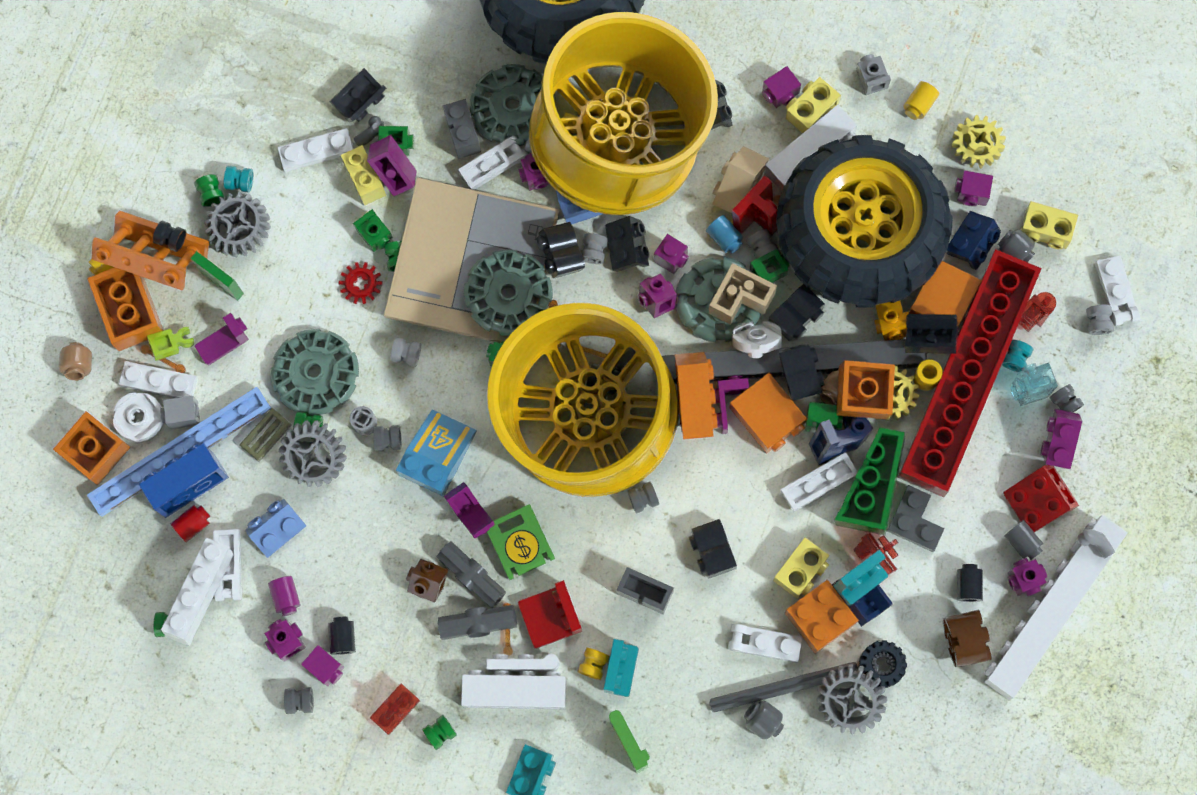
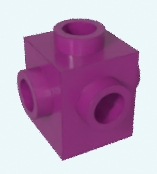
(531, 173)
(657, 295)
(1019, 582)
(292, 642)

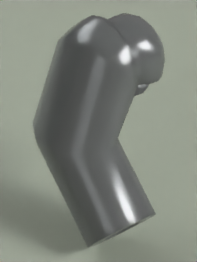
(369, 133)

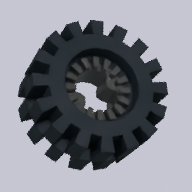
(894, 658)

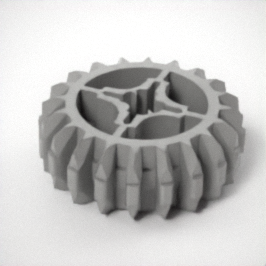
(232, 242)
(303, 450)
(861, 702)

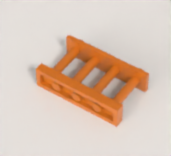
(133, 261)

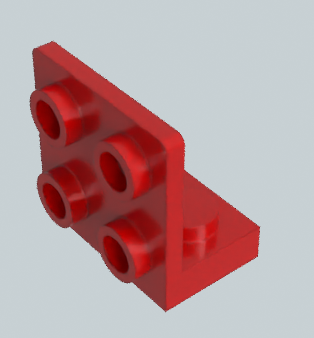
(1040, 497)
(550, 616)

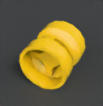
(596, 658)

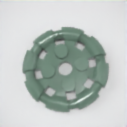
(501, 93)
(496, 281)
(703, 297)
(324, 382)

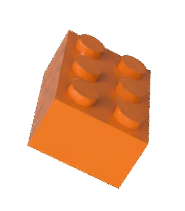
(125, 307)
(695, 395)

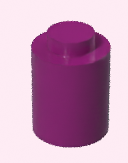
(284, 595)

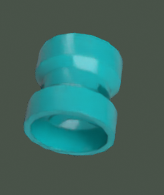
(238, 178)
(1017, 355)

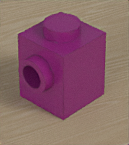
(781, 87)
(974, 188)
(671, 254)
(323, 666)

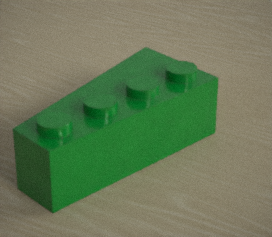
(872, 492)

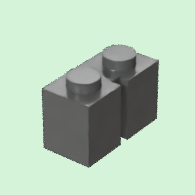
(461, 128)
(640, 586)

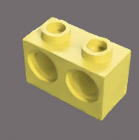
(809, 103)
(363, 175)
(1049, 218)
(797, 565)

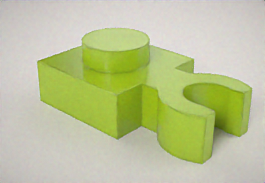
(166, 343)

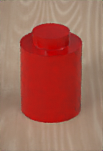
(191, 522)

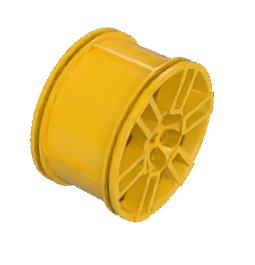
(596, 171)
(541, 336)

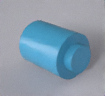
(725, 234)

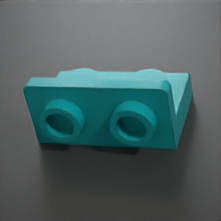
(862, 578)
(621, 668)
(531, 772)

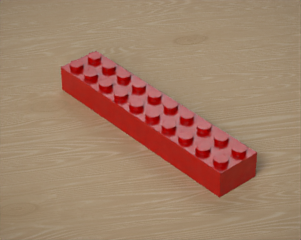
(969, 373)

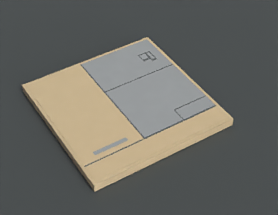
(441, 243)

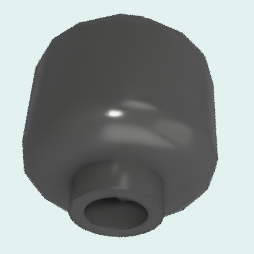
(1017, 245)
(764, 719)

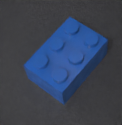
(183, 480)

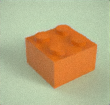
(865, 389)
(91, 448)
(821, 616)

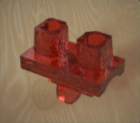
(1038, 310)
(870, 545)
(395, 709)

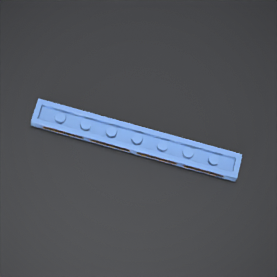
(209, 432)

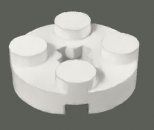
(757, 338)
(124, 417)

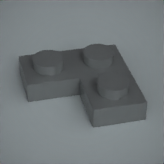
(909, 522)

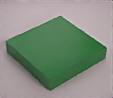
(217, 276)

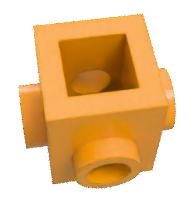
(891, 321)

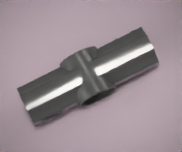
(471, 574)
(477, 622)

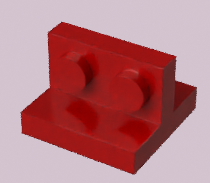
(757, 208)

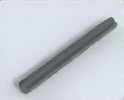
(773, 689)

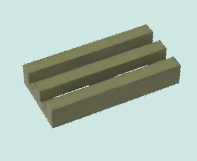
(272, 441)

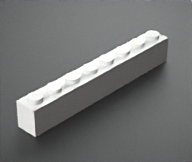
(1051, 612)

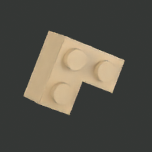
(740, 176)
(741, 288)

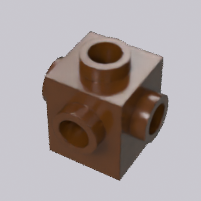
(426, 580)

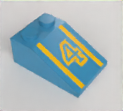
(436, 452)

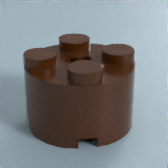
(967, 638)

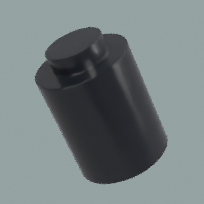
(969, 583)
(341, 636)

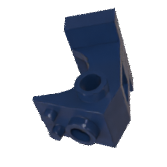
(830, 442)

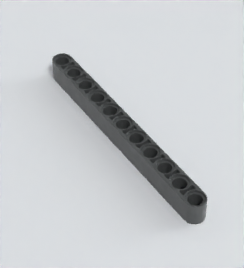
(829, 358)

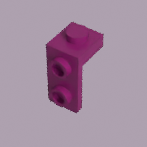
(223, 340)
(732, 386)
(469, 510)

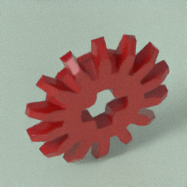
(352, 277)

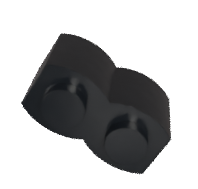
(561, 250)
(797, 312)
(801, 371)
(713, 549)

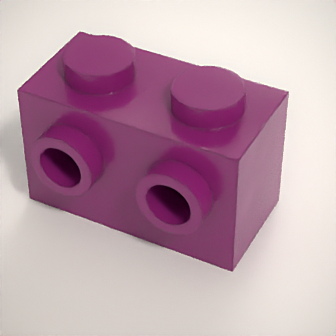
(392, 165)
(1061, 439)

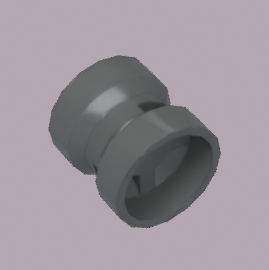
(1066, 399)
(384, 438)
(640, 498)
(298, 700)

